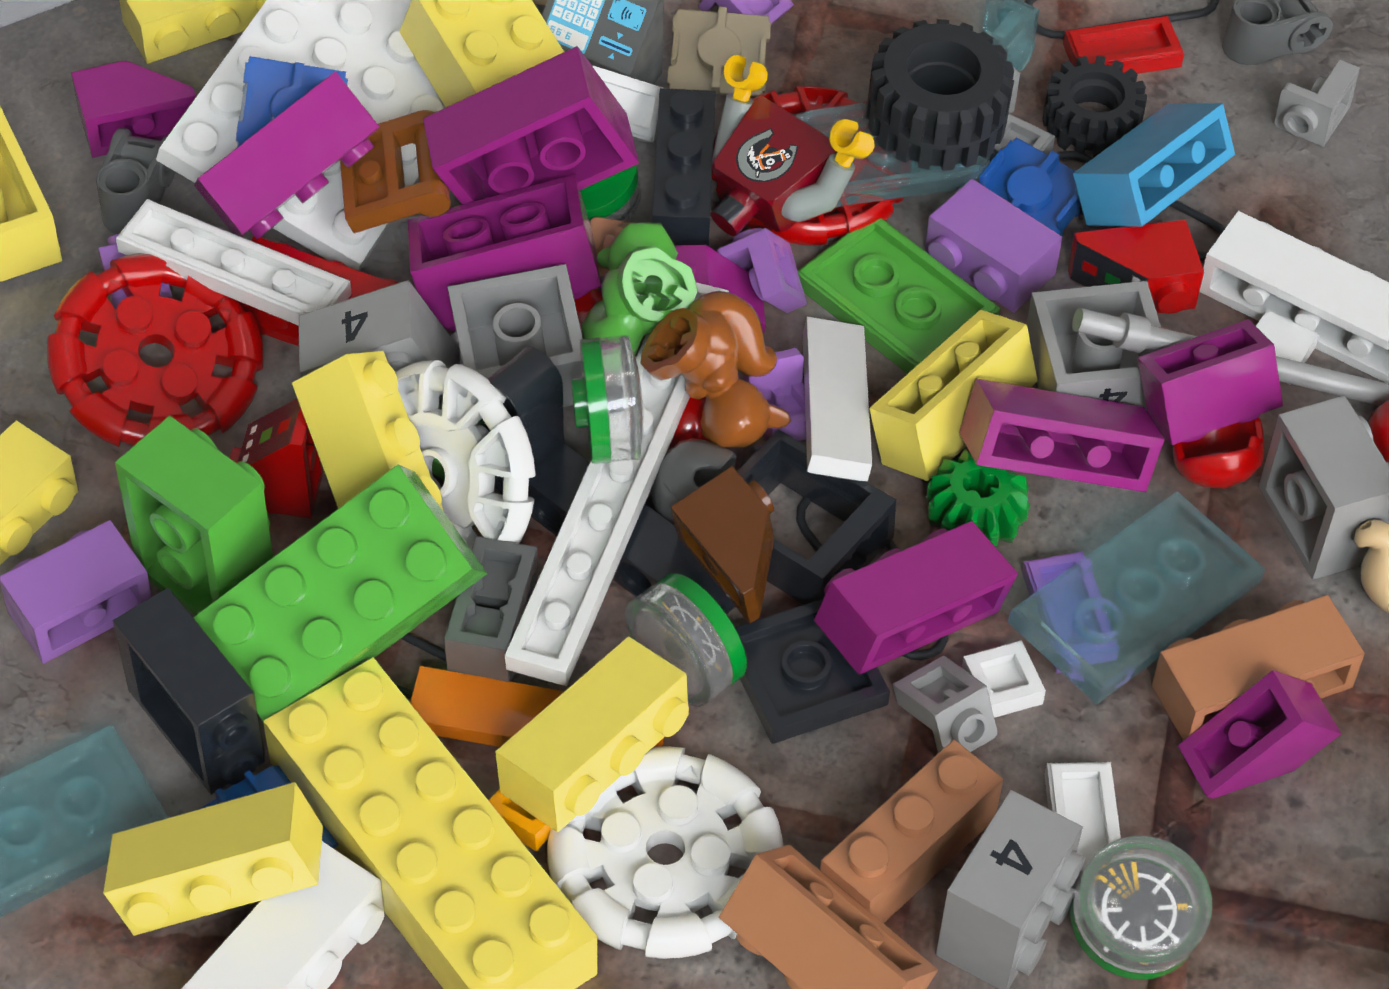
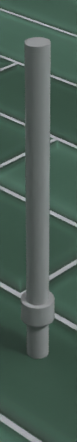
(1137, 333)

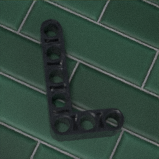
(536, 396)

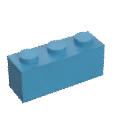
(1154, 164)

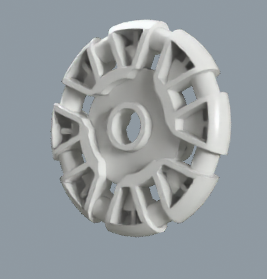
(469, 450)
(655, 817)

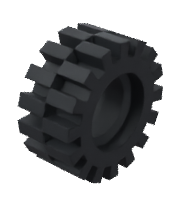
(1093, 84)

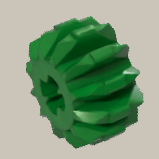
(980, 494)

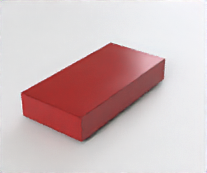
(1139, 44)

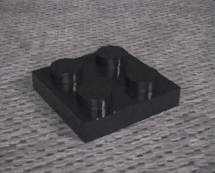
(801, 677)

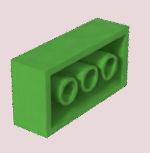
(342, 592)

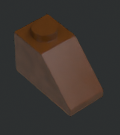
(730, 536)

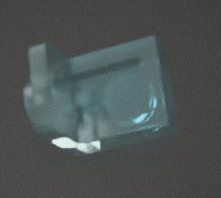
(1014, 27)

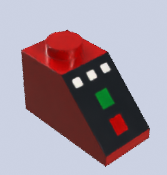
(1150, 253)
(285, 459)

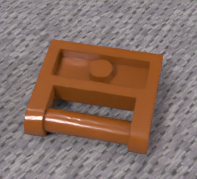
(376, 186)

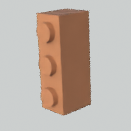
(1298, 640)
(916, 831)
(817, 929)

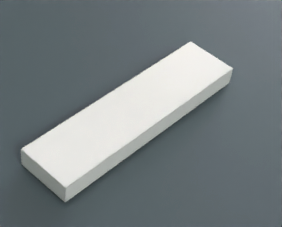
(231, 263)
(836, 400)

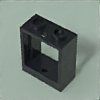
(863, 508)
(190, 691)

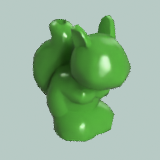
(641, 284)

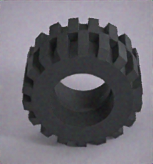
(939, 94)

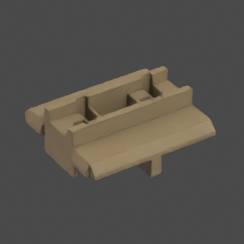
(706, 42)

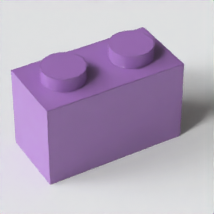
(993, 245)
(74, 590)

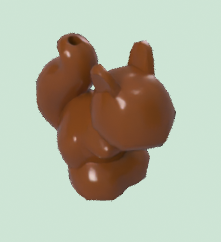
(708, 349)

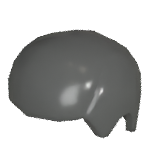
(686, 469)

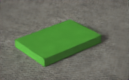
(893, 291)

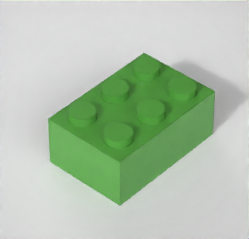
(193, 514)

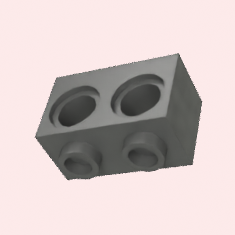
(491, 609)

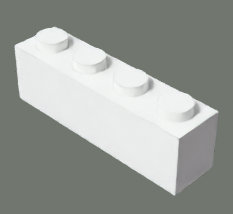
(1264, 269)
(299, 935)

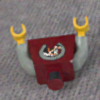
(775, 162)

